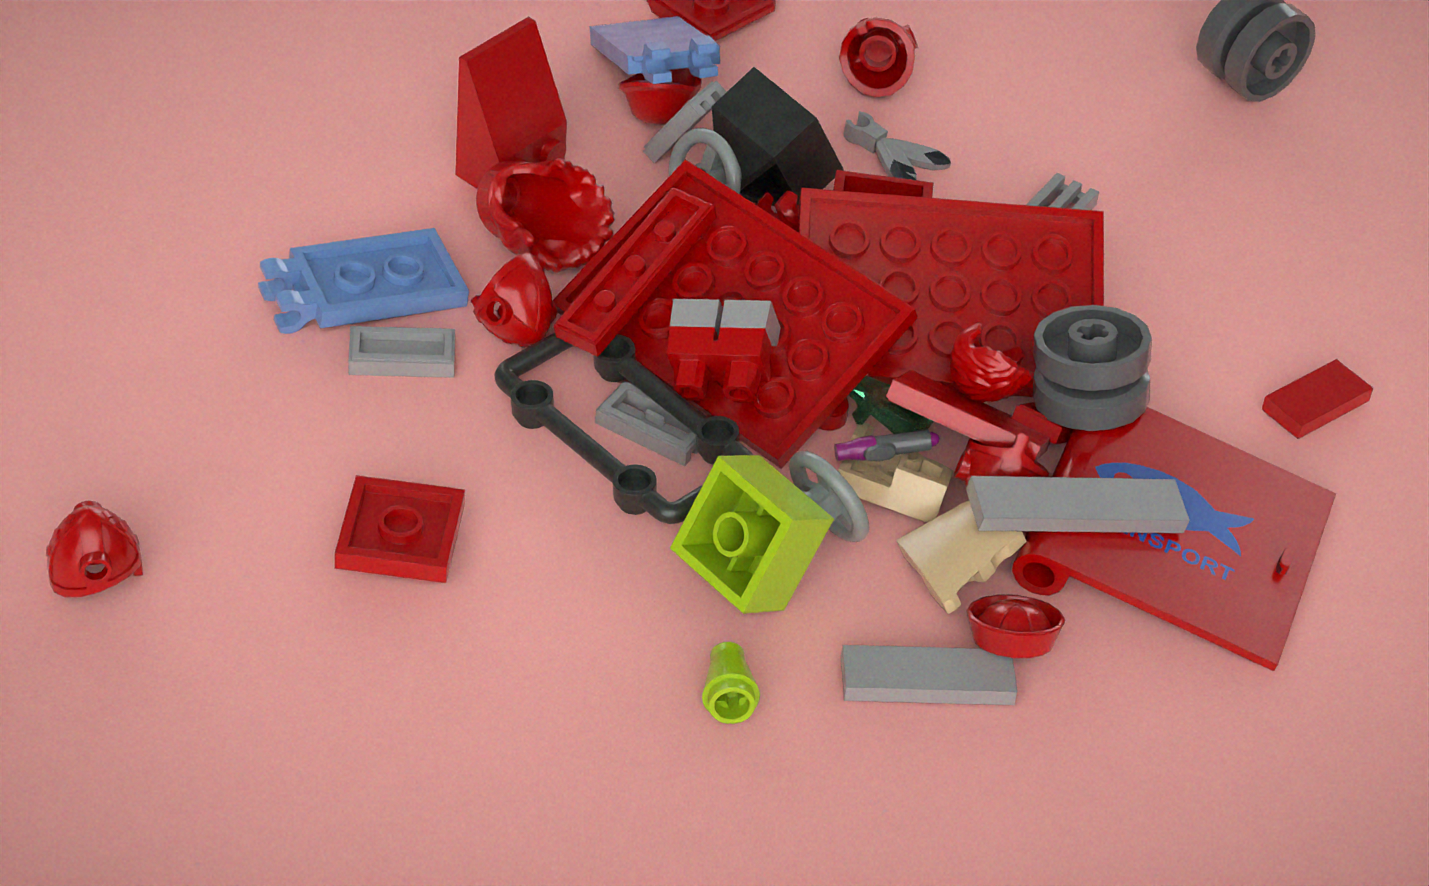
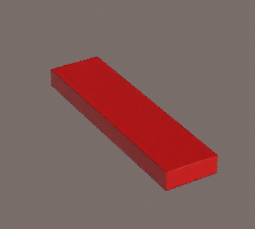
(634, 271)

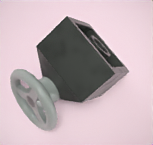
(761, 142)

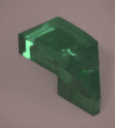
(872, 400)

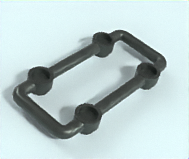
(632, 484)

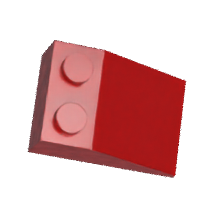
(507, 104)

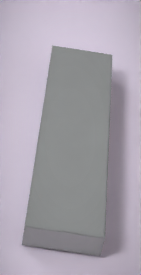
(1077, 504)

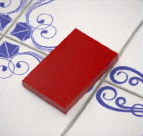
(963, 414)

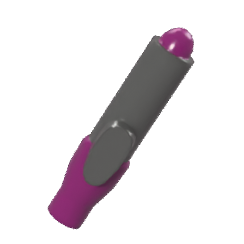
(886, 446)

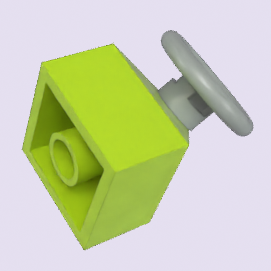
(759, 531)

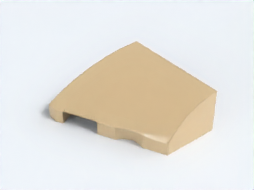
(903, 483)
(954, 552)

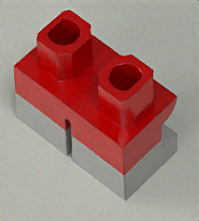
(721, 345)

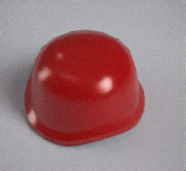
(659, 101)

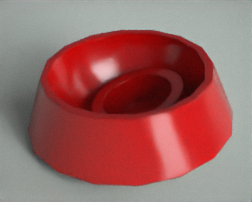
(1014, 625)

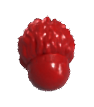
(546, 211)

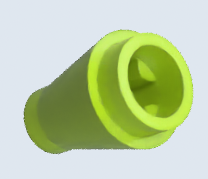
(730, 686)

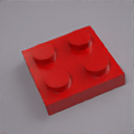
(400, 529)

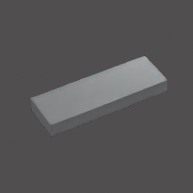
(927, 675)

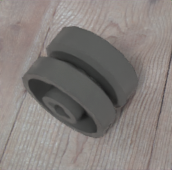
(1256, 45)
(1092, 367)

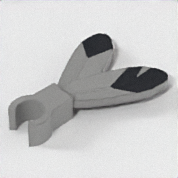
(894, 154)

